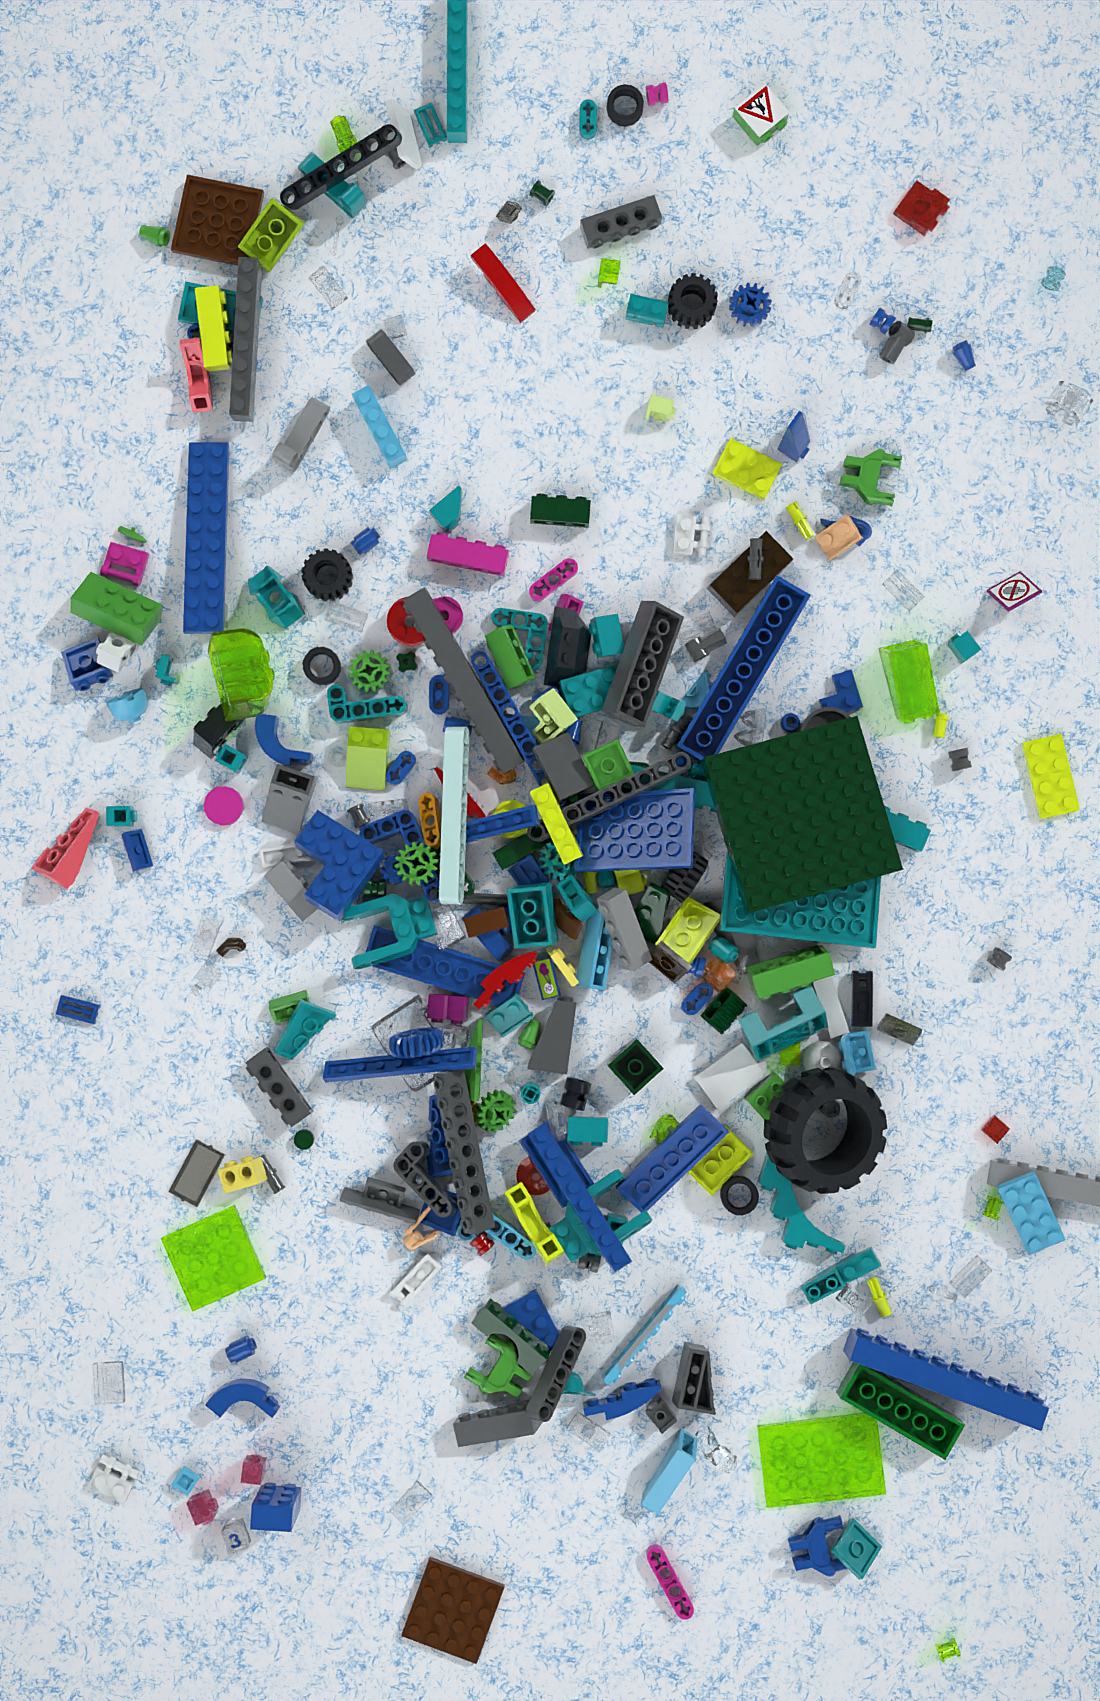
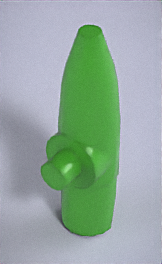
(131, 534)

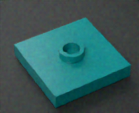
(856, 1548)

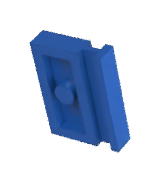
(528, 872)

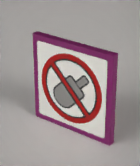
(1014, 591)

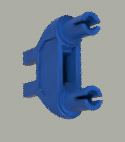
(817, 1550)

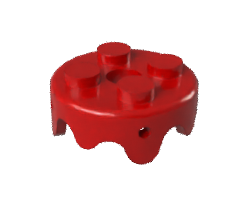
(398, 627)

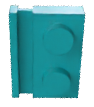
(509, 1015)

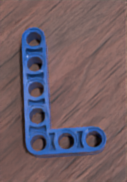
(406, 831)

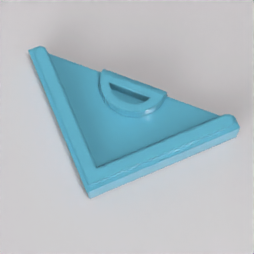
(697, 692)

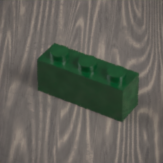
(560, 511)

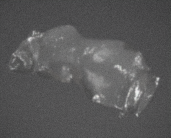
(717, 1456)

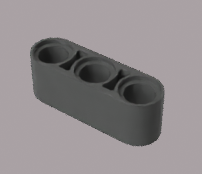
(390, 357)

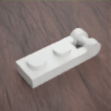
(416, 1279)

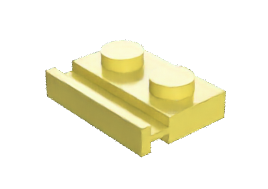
(567, 970)

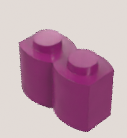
(447, 1007)

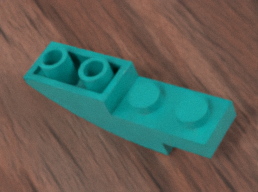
(837, 1275)

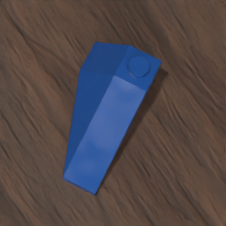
(796, 438)
(438, 1157)

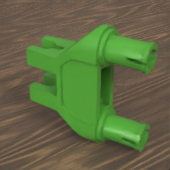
(868, 474)
(503, 1370)

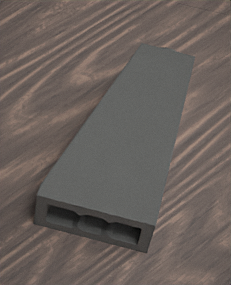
(555, 1041)

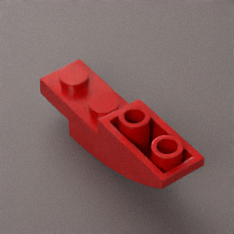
(510, 971)

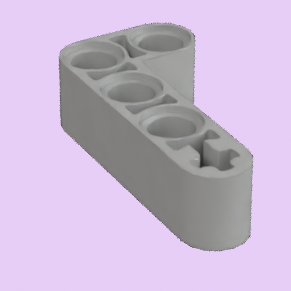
(301, 436)

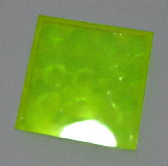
(213, 1257)

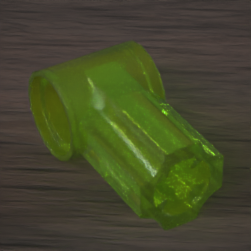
(342, 133)

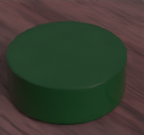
(304, 1139)

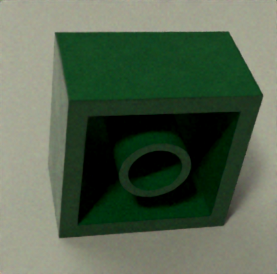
(635, 1066)

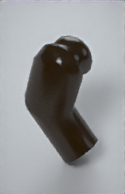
(231, 943)

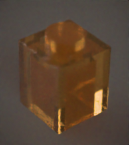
(718, 974)

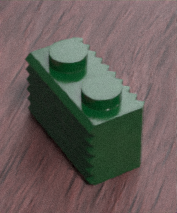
(724, 1010)

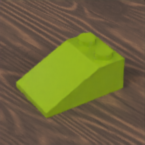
(272, 234)
(367, 758)

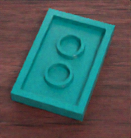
(587, 691)

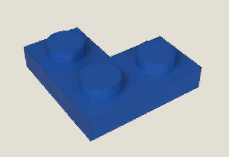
(847, 693)

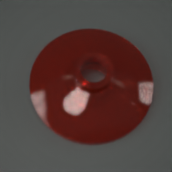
(524, 1174)

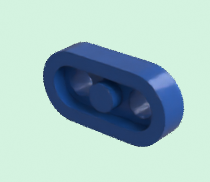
(438, 695)

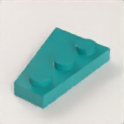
(302, 1026)

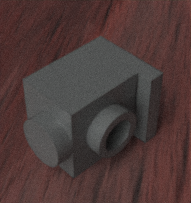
(659, 1406)

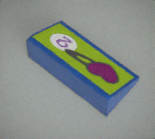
(546, 978)

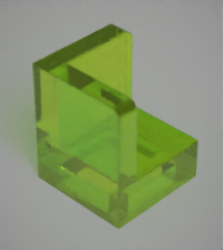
(608, 271)

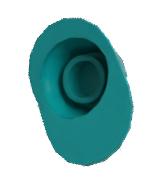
(575, 1386)

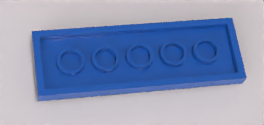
(672, 1159)

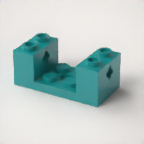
(810, 1021)

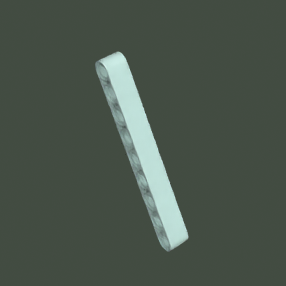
(454, 815)

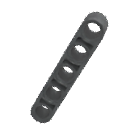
(556, 1373)

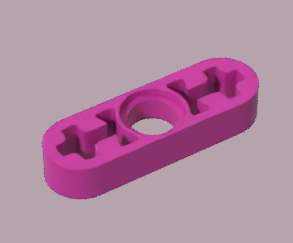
(562, 567)

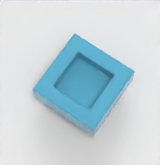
(185, 1480)

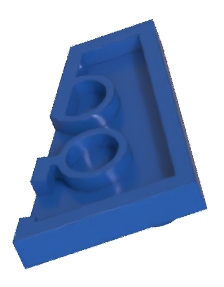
(532, 1314)

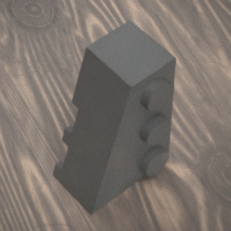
(693, 1382)

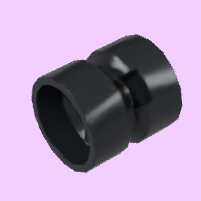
(575, 1093)

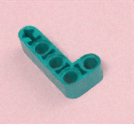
(347, 197)
(368, 705)

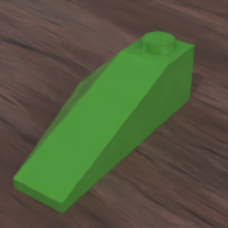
(473, 1075)

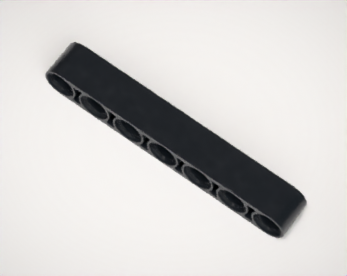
(350, 167)

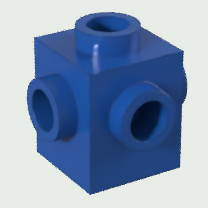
(389, 871)

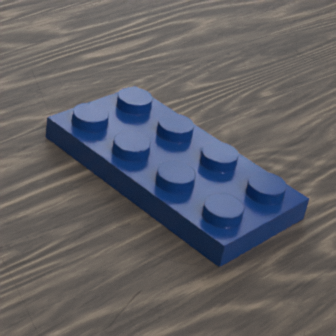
(545, 1173)

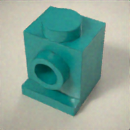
(239, 758)
(114, 813)

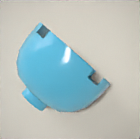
(129, 705)

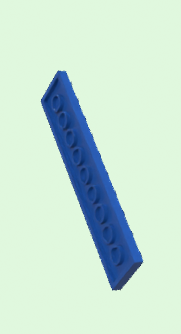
(206, 537)

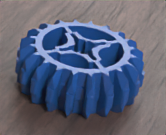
(416, 1042)

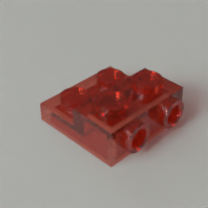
(922, 208)

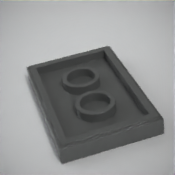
(563, 767)

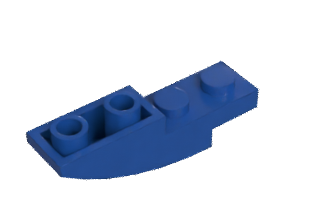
(632, 1398)

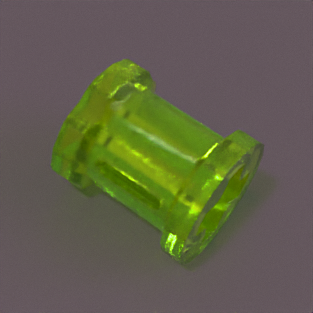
(993, 1207)
(947, 1650)

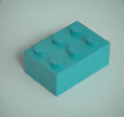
(532, 915)

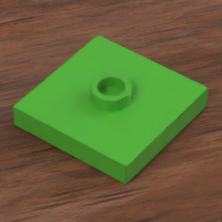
(608, 764)

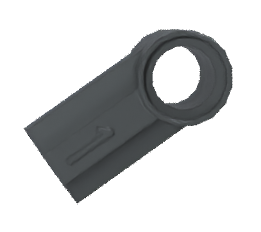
(899, 337)
(702, 646)

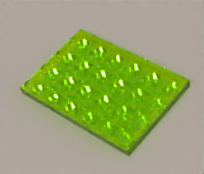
(820, 1460)

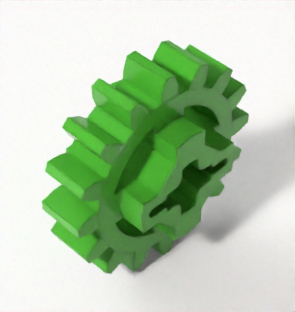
(378, 669)
(419, 854)
(488, 1118)

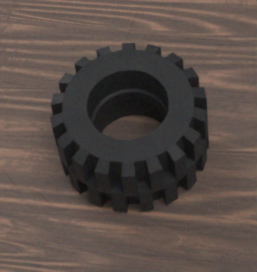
(696, 286)
(322, 559)
(682, 881)

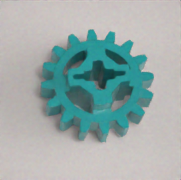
(563, 870)

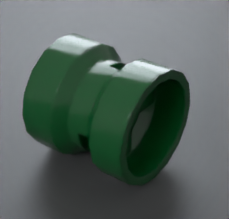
(375, 888)

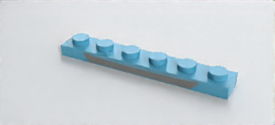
(639, 1341)

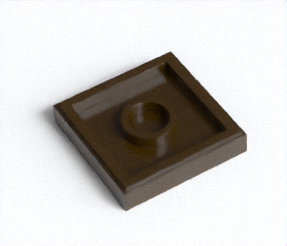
(669, 962)

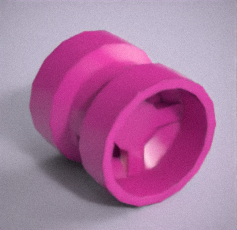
(654, 92)

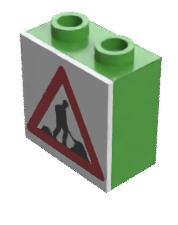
(761, 114)

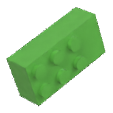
(116, 608)
(790, 971)

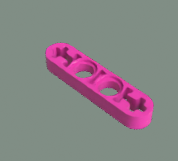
(672, 1580)

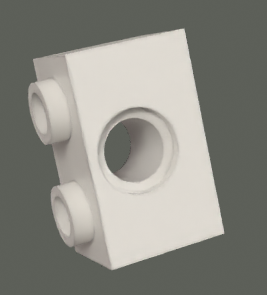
(115, 651)

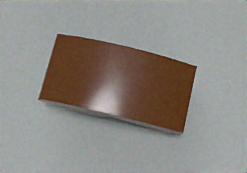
(566, 920)
(486, 922)

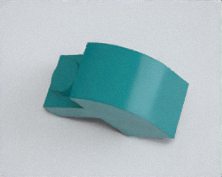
(668, 706)

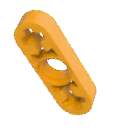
(425, 813)

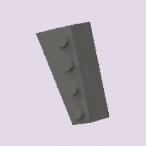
(494, 1424)

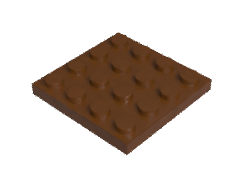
(215, 219)
(453, 1610)

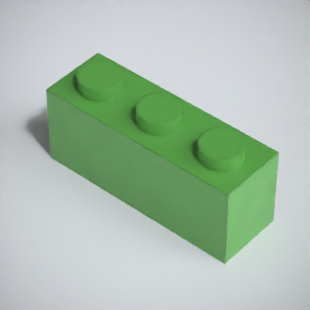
(509, 657)

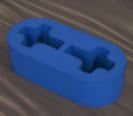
(397, 764)
(700, 1002)

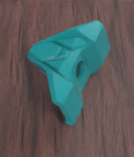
(282, 612)

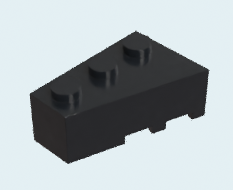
(213, 731)

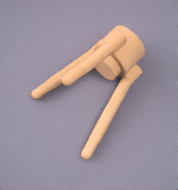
(416, 1239)

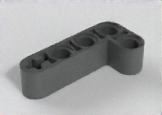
(428, 1181)

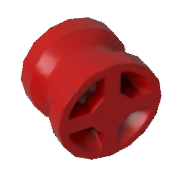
(482, 1243)

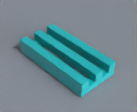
(436, 140)

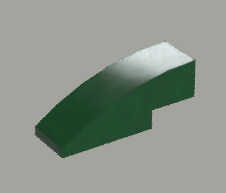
(519, 849)

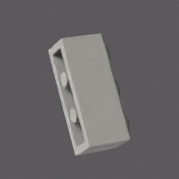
(291, 888)

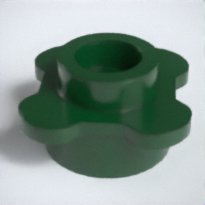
(406, 667)

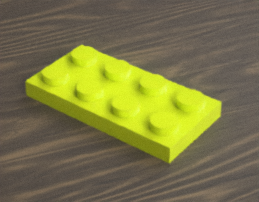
(1050, 776)

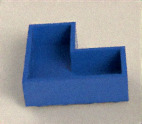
(347, 864)

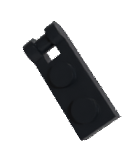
(862, 999)

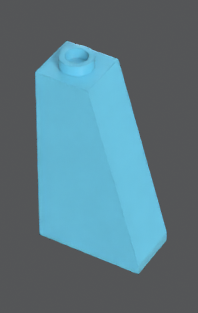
(670, 1471)

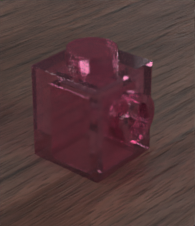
(253, 1469)
(202, 1507)

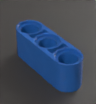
(493, 941)

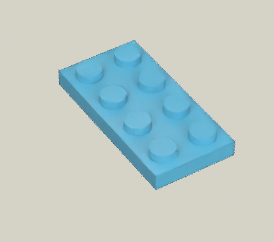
(1031, 1212)

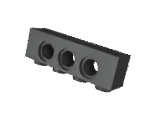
(608, 219)
(278, 1075)

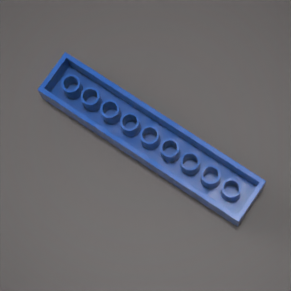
(743, 670)
(946, 1378)

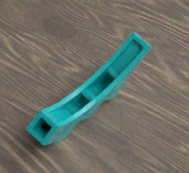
(784, 1205)

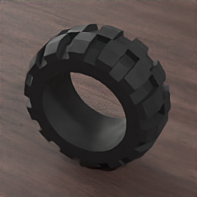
(860, 1142)

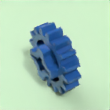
(753, 296)

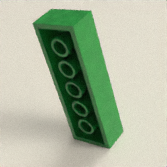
(901, 1409)

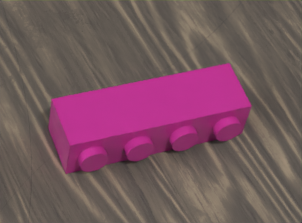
(467, 554)

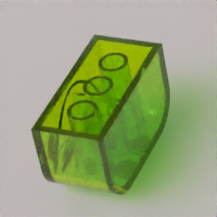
(241, 672)

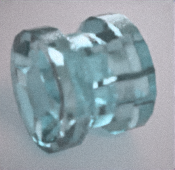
(1053, 278)

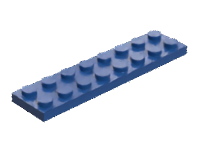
(444, 969)

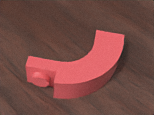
(198, 377)

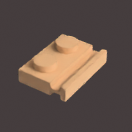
(838, 537)

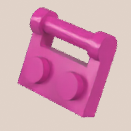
(128, 558)

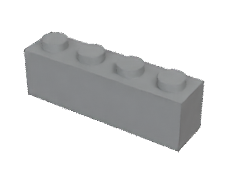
(624, 929)

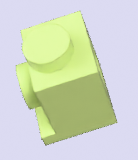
(660, 409)

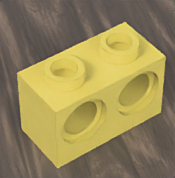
(243, 1176)

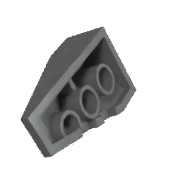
(744, 942)

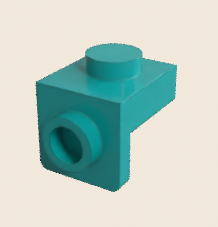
(163, 669)

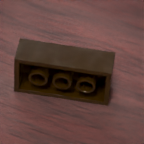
(735, 589)

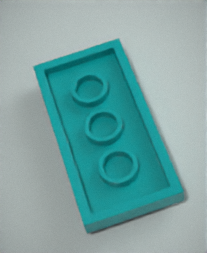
(188, 308)

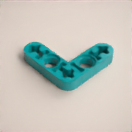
(533, 630)

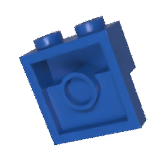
(83, 665)

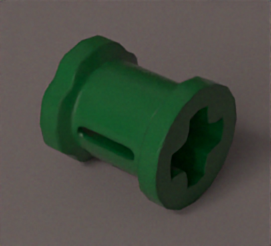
(542, 193)

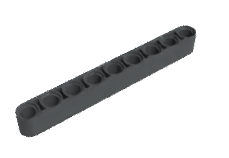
(619, 796)

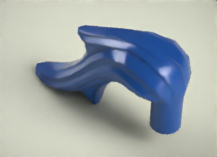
(864, 528)

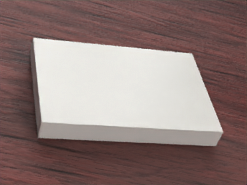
(401, 119)
(729, 1075)

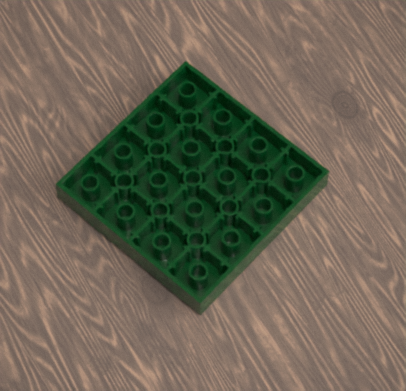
(801, 814)

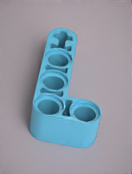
(500, 1234)

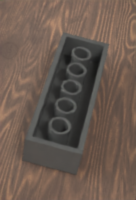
(643, 663)

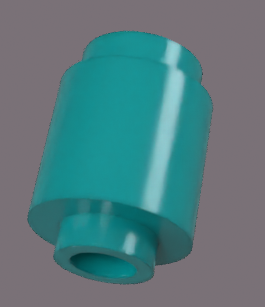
(723, 949)

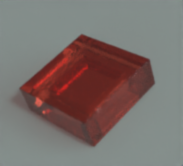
(995, 1129)

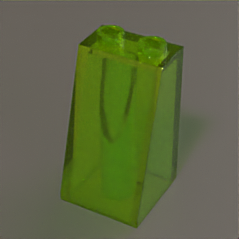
(910, 680)

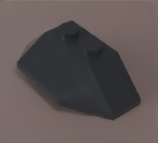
(567, 647)

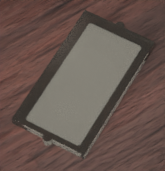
(196, 1173)

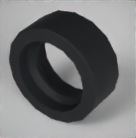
(625, 90)
(321, 651)
(739, 1210)

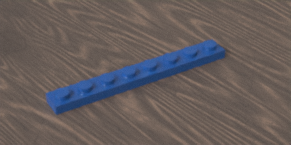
(391, 1066)
(579, 1198)

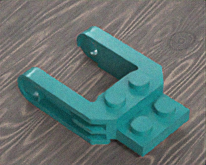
(410, 922)
(574, 1236)

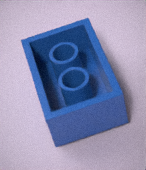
(275, 1507)

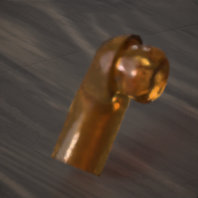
(502, 779)

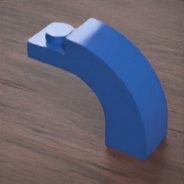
(266, 735)
(242, 1390)

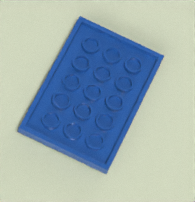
(639, 833)

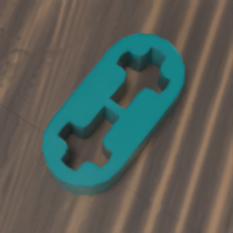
(583, 119)

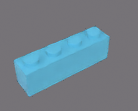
(379, 426)
(595, 954)

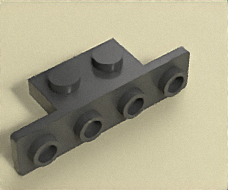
(381, 1198)

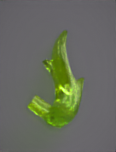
(661, 1126)

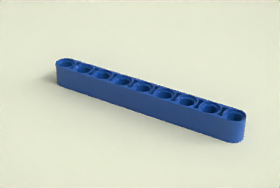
(510, 723)

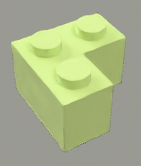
(553, 715)

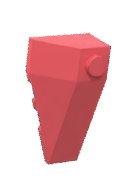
(65, 858)

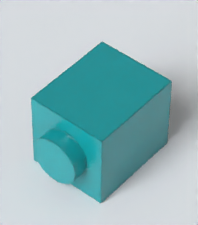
(963, 646)

